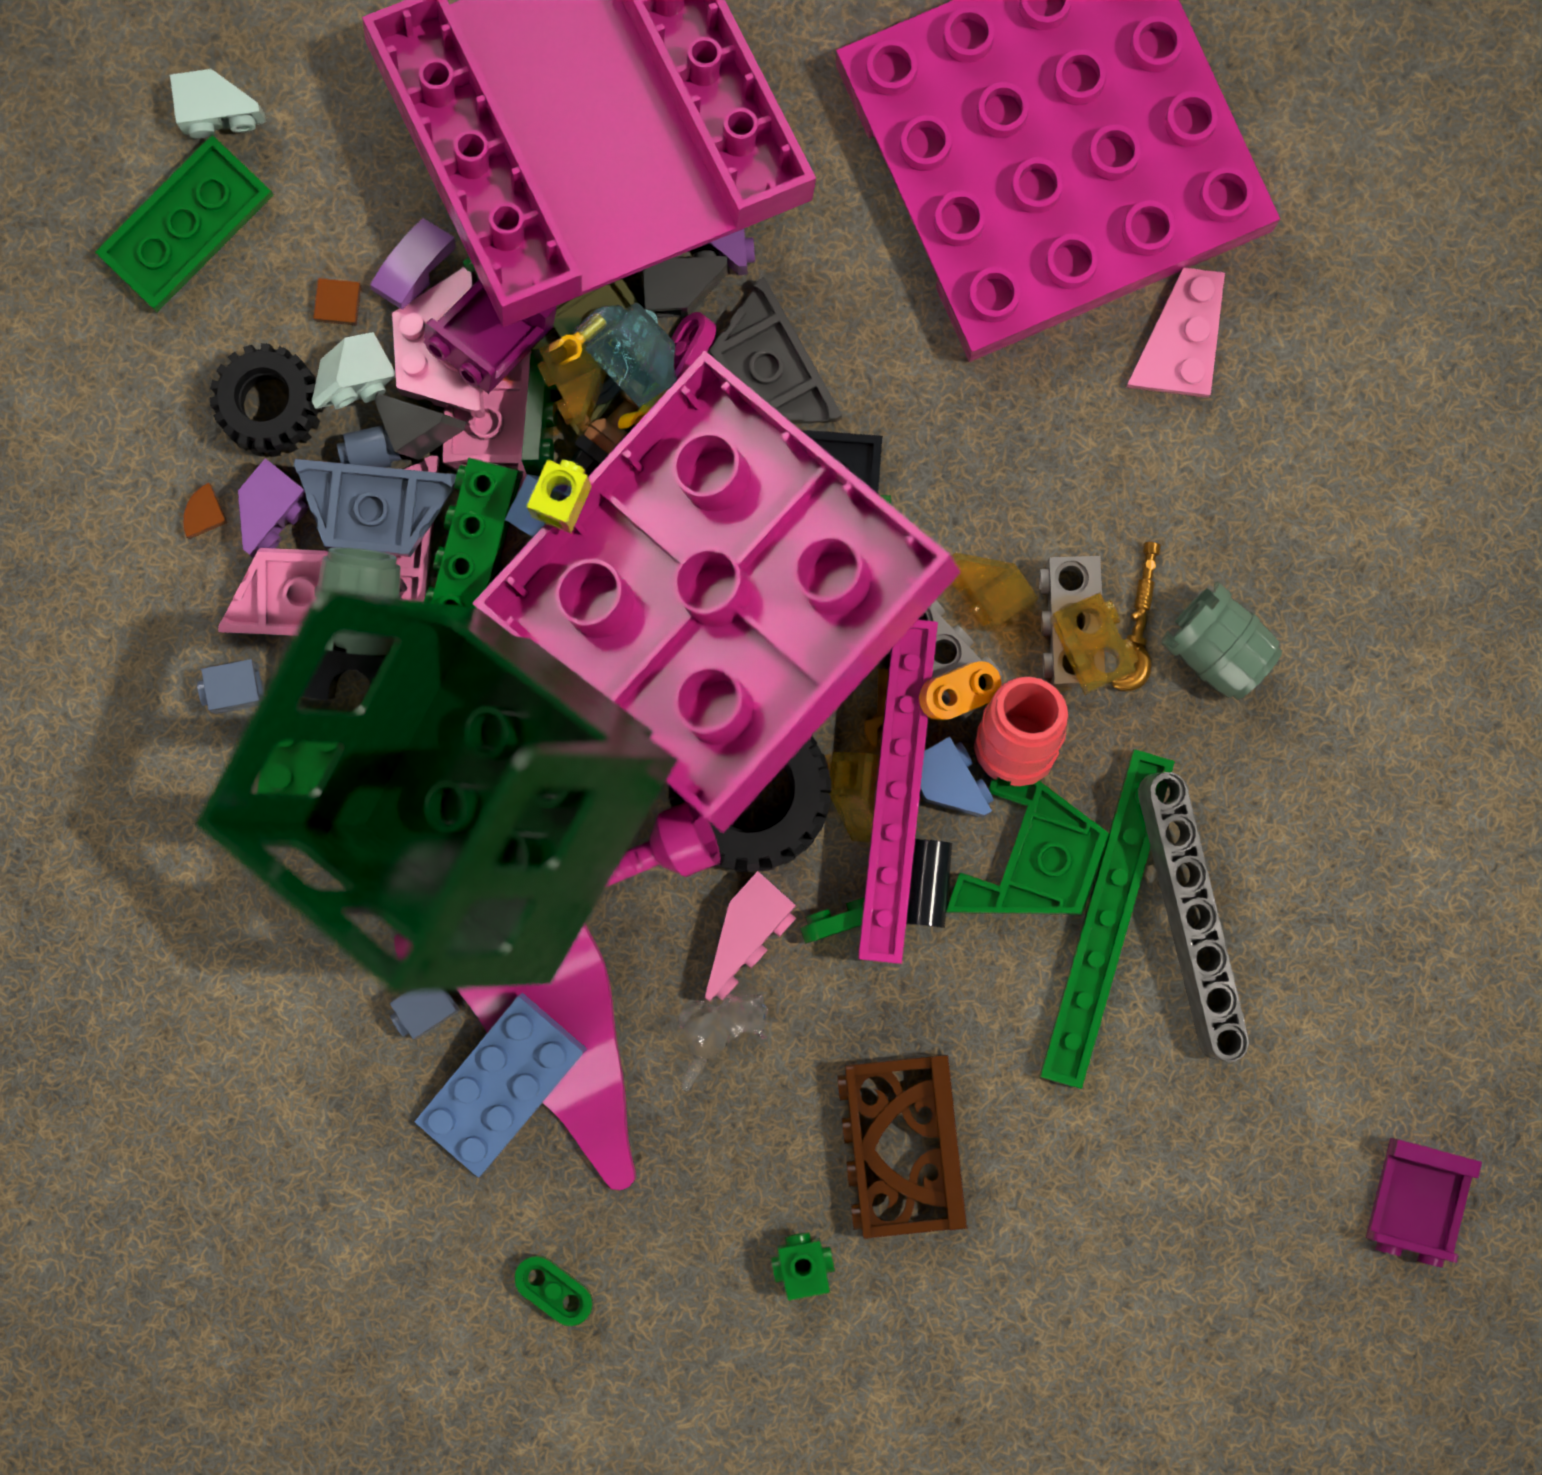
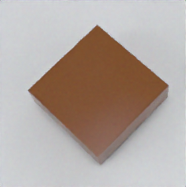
(337, 301)

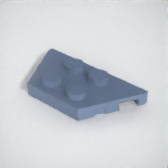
(373, 505)

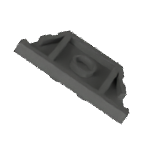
(772, 361)

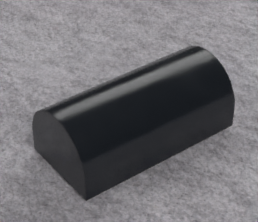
(929, 883)

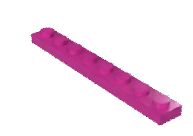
(897, 796)

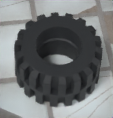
(237, 381)

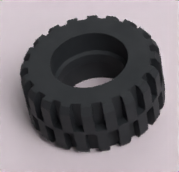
(796, 827)

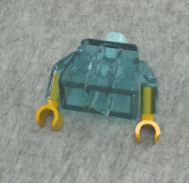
(630, 350)

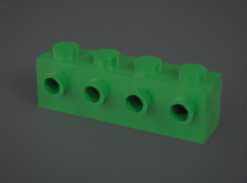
(475, 532)

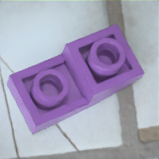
(408, 265)

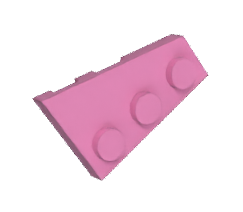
(1184, 341)

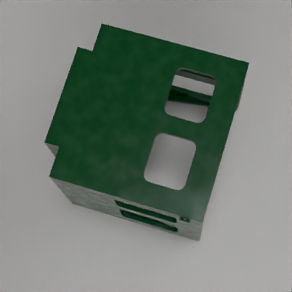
(463, 799)

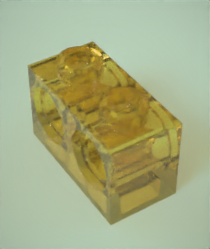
(1082, 647)

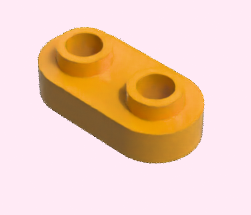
(962, 688)

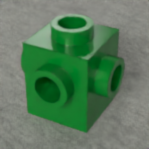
(803, 1283)

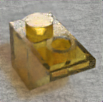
(577, 382)
(995, 589)
(854, 791)

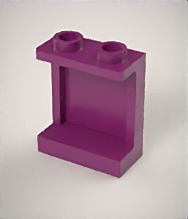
(478, 344)
(1421, 1201)

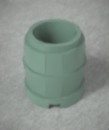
(362, 573)
(1224, 643)

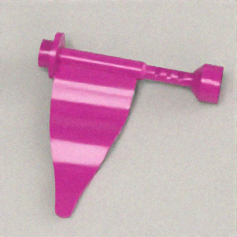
(580, 1000)

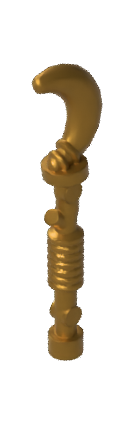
(1142, 604)

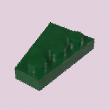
(539, 420)

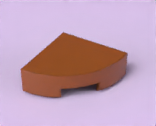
(203, 512)

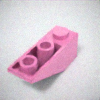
(749, 921)

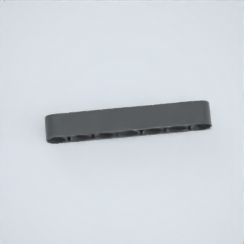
(1208, 931)

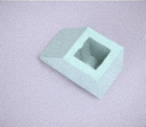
(212, 103)
(352, 372)

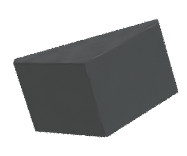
(415, 429)

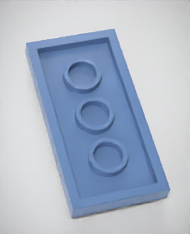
(500, 1085)

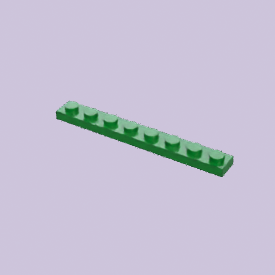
(1103, 928)

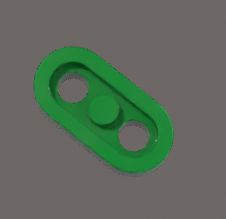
(824, 925)
(551, 1293)

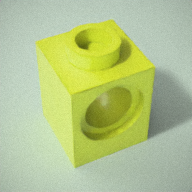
(559, 513)

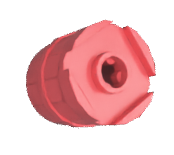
(1021, 731)

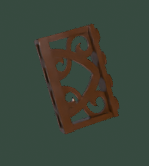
(941, 1192)

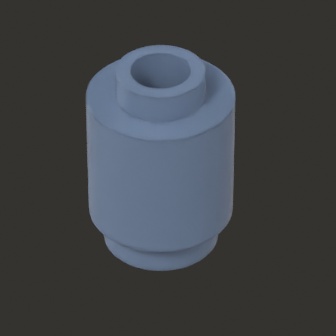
(367, 448)

